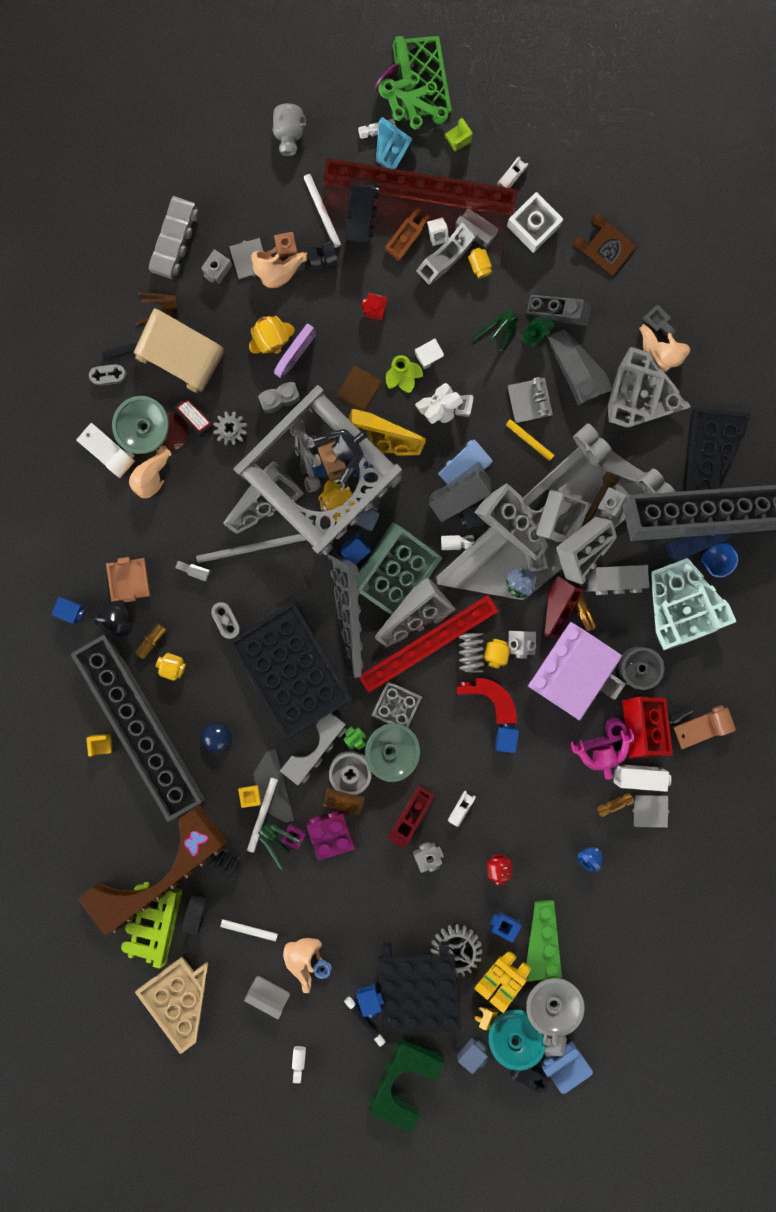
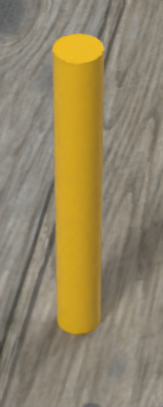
(530, 440)

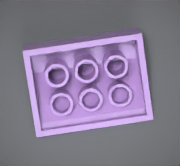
(575, 671)

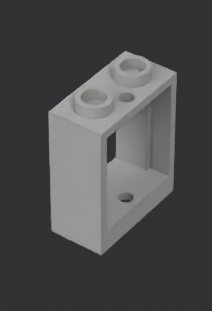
(551, 512)

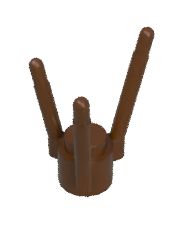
(167, 302)

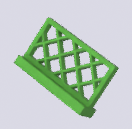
(402, 57)

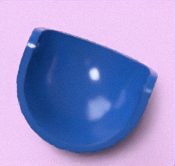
(720, 559)

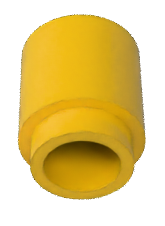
(480, 263)

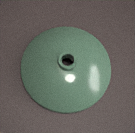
(129, 423)
(402, 756)

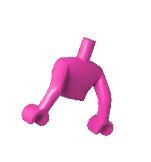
(605, 756)

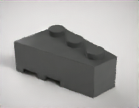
(461, 492)

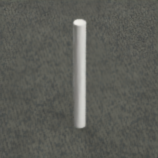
(321, 209)
(262, 814)

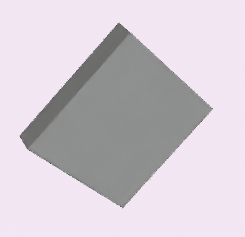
(396, 705)

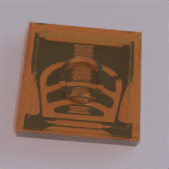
(343, 801)

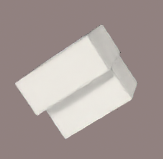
(438, 231)

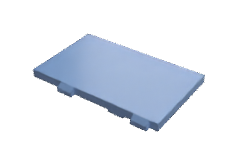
(464, 460)

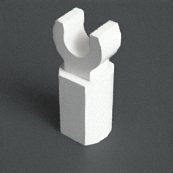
(456, 542)
(298, 1063)

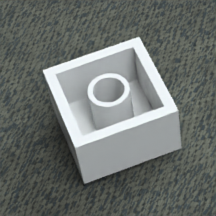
(534, 222)

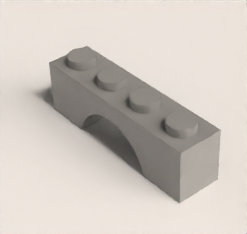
(298, 766)

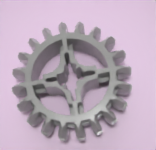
(461, 944)

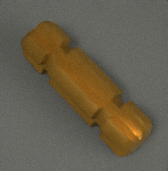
(615, 805)

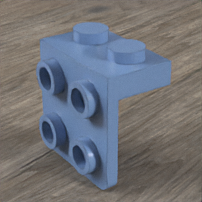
(567, 1070)

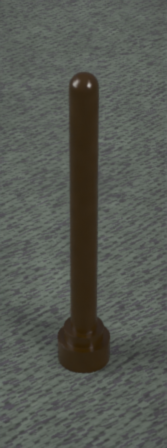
(609, 481)

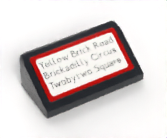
(194, 416)

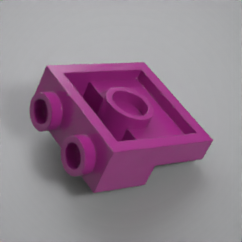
(330, 835)

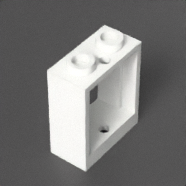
(642, 777)

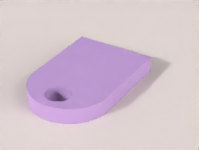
(295, 351)

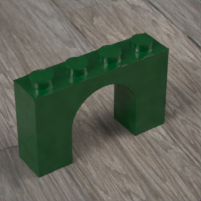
(406, 1058)

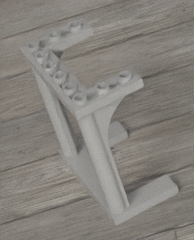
(320, 539)

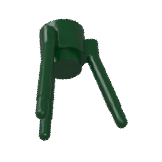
(506, 322)
(268, 833)

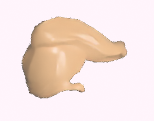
(273, 270)
(664, 354)
(146, 478)
(298, 957)

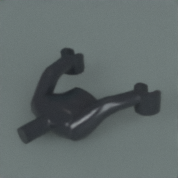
(345, 448)

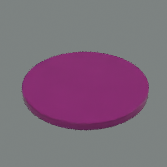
(390, 73)

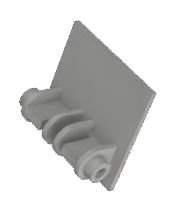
(530, 400)

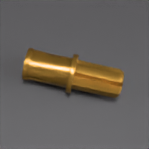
(585, 614)
(150, 641)

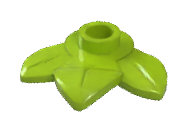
(405, 376)

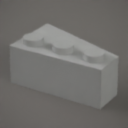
(585, 547)

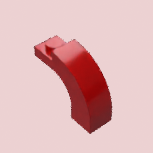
(503, 703)

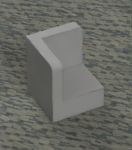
(612, 687)

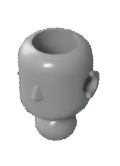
(288, 127)

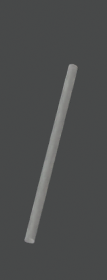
(251, 547)

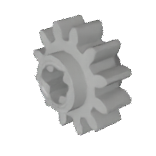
(222, 428)

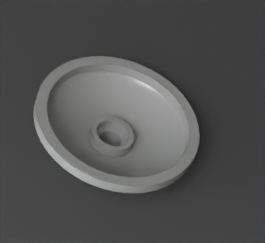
(555, 1019)

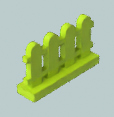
(162, 936)

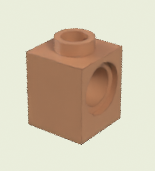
(285, 245)

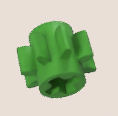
(355, 738)

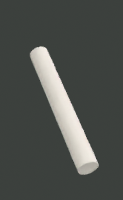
(249, 930)

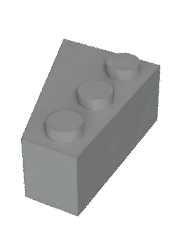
(616, 579)

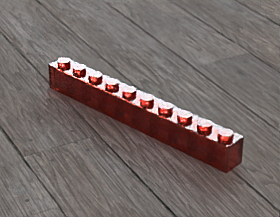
(423, 187)

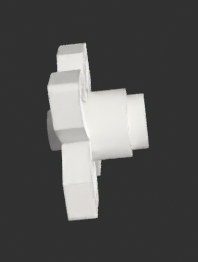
(440, 405)

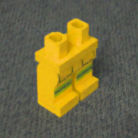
(508, 976)

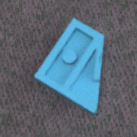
(390, 144)

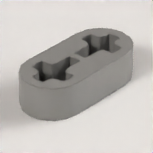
(108, 369)

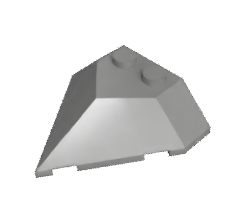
(642, 391)

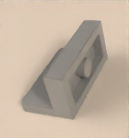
(484, 228)
(267, 997)

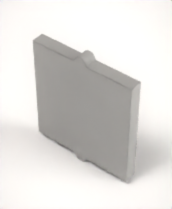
(242, 258)
(650, 811)

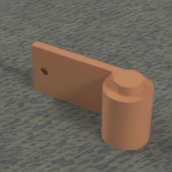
(704, 727)

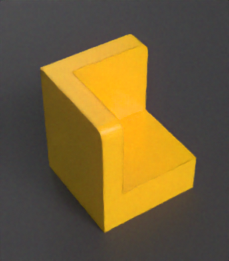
(99, 744)

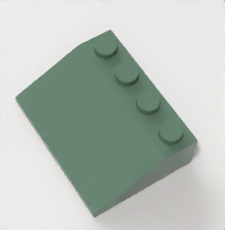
(395, 568)

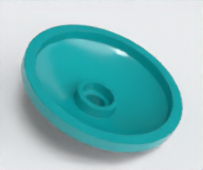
(510, 1026)

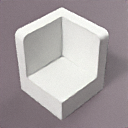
(428, 353)

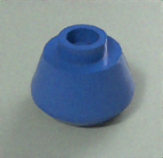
(590, 859)

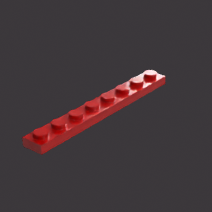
(428, 643)

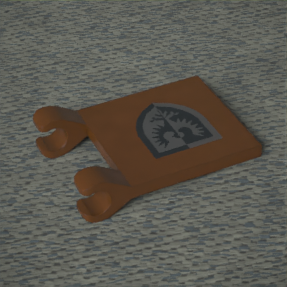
(608, 247)

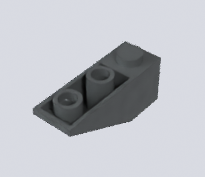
(560, 309)

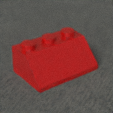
(650, 727)

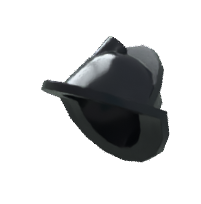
(114, 619)

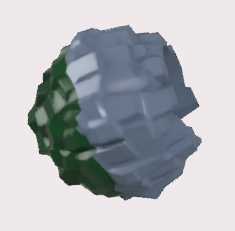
(521, 583)

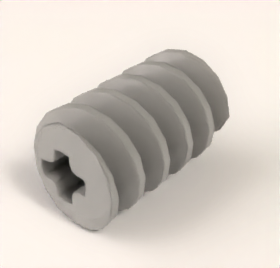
(471, 652)

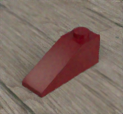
(561, 603)
(410, 817)

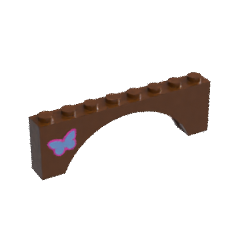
(197, 842)

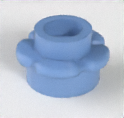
(322, 974)

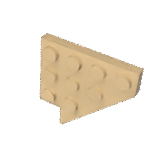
(176, 1001)

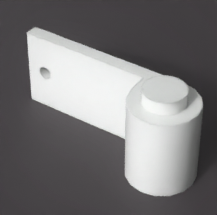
(106, 450)

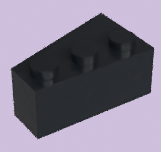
(361, 209)

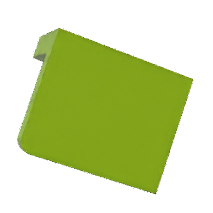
(459, 136)

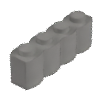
(173, 235)

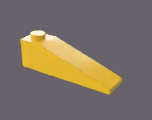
(386, 435)

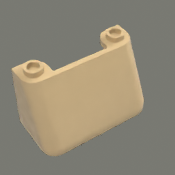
(178, 350)

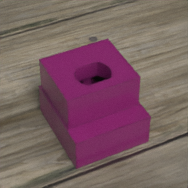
(300, 835)

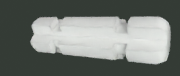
(372, 130)

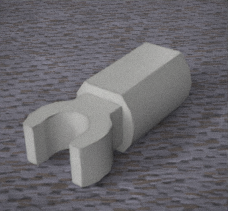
(194, 570)

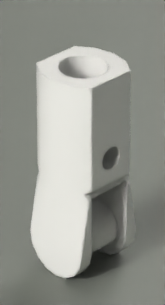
(511, 175)
(459, 811)

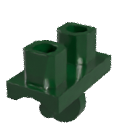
(537, 331)

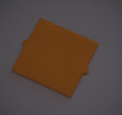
(359, 387)

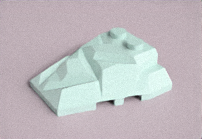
(686, 605)

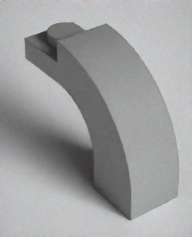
(448, 254)

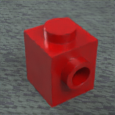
(374, 306)

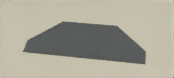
(270, 768)

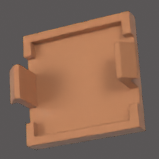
(128, 579)

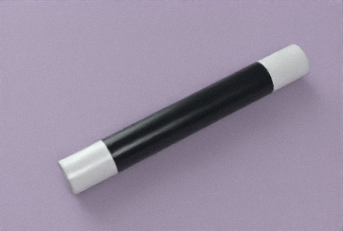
(364, 1021)

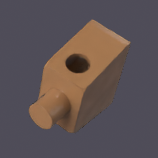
(331, 461)

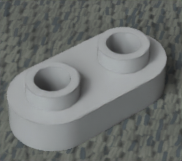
(225, 620)

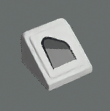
(465, 408)

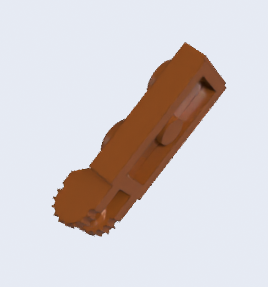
(406, 235)

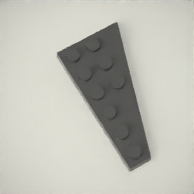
(348, 609)

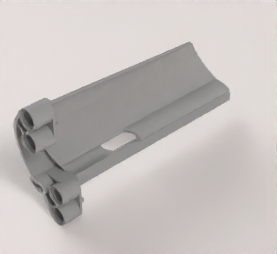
(492, 556)

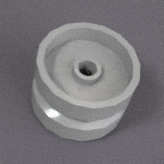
(348, 783)

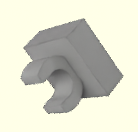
(554, 1045)

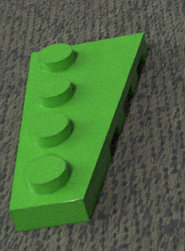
(543, 944)

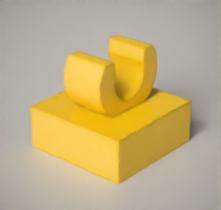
(249, 796)
(489, 1016)

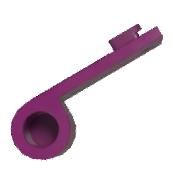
(612, 727)

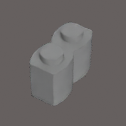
(275, 399)

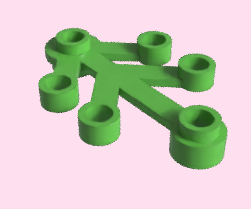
(411, 100)

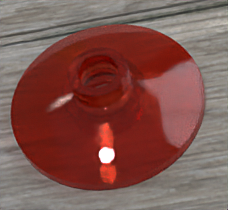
(178, 434)

